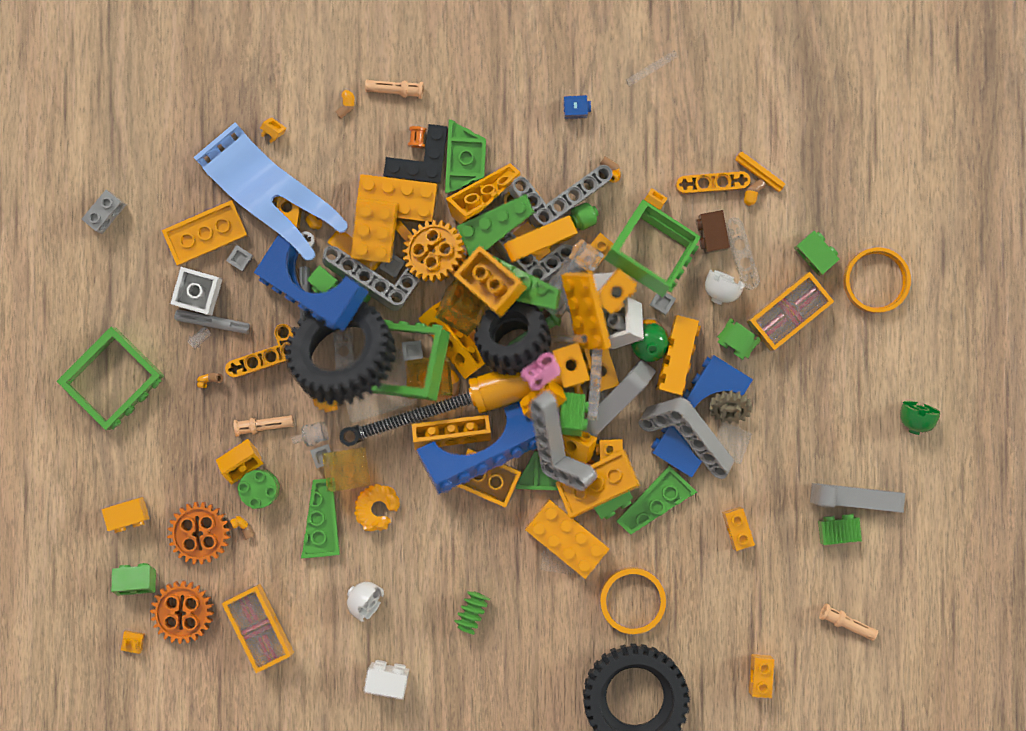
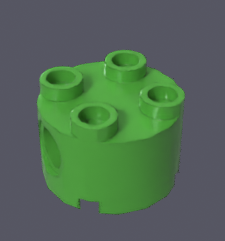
(738, 338)
(258, 488)

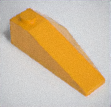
(477, 196)

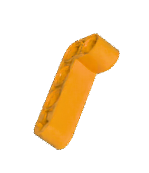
(541, 238)
(261, 356)

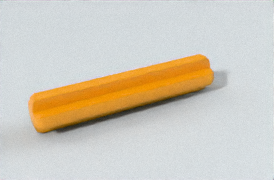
(760, 171)

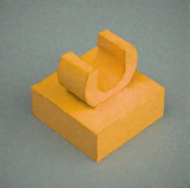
(272, 128)
(655, 199)
(132, 642)

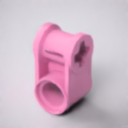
(542, 371)

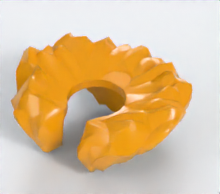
(365, 501)

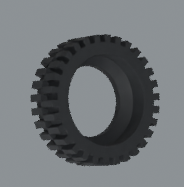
(348, 381)
(672, 681)

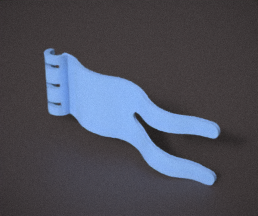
(256, 180)

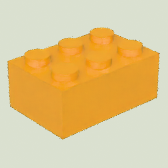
(374, 230)
(490, 281)
(495, 484)

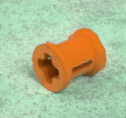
(417, 137)

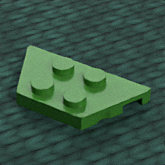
(464, 157)
(534, 478)

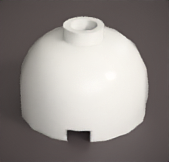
(722, 287)
(363, 600)

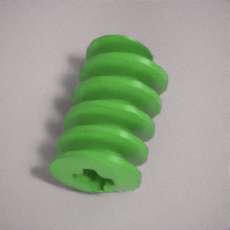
(471, 612)

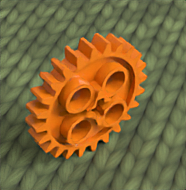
(181, 534)
(165, 610)

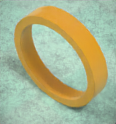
(905, 272)
(626, 571)

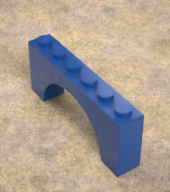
(335, 305)
(713, 378)
(450, 470)

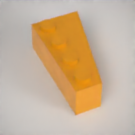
(677, 359)

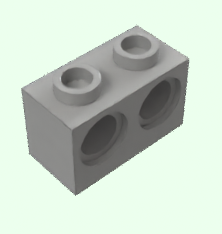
(103, 211)

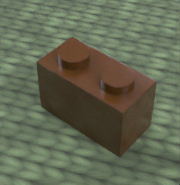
(713, 232)

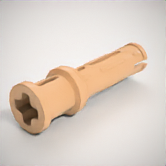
(404, 89)
(253, 425)
(840, 619)

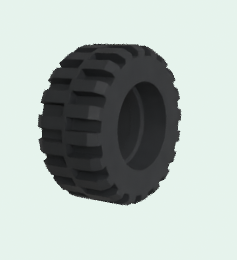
(517, 356)

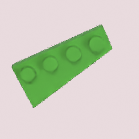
(494, 224)
(537, 291)
(662, 495)
(321, 528)

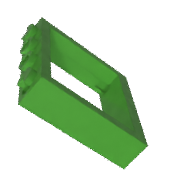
(669, 227)
(89, 356)
(435, 366)

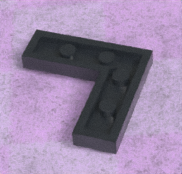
(425, 171)

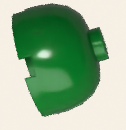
(654, 344)
(918, 417)

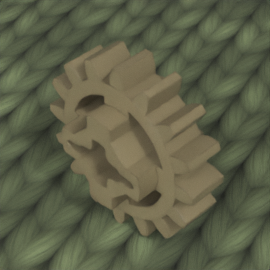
(730, 407)

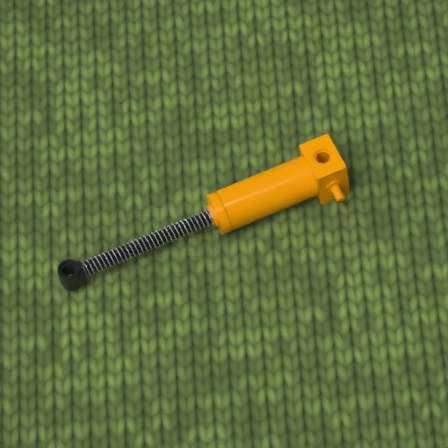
(486, 392)

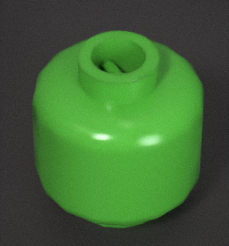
(584, 216)

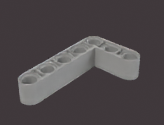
(563, 199)
(534, 266)
(374, 279)
(621, 396)
(693, 429)
(551, 446)
(857, 497)

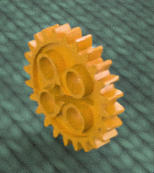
(422, 239)

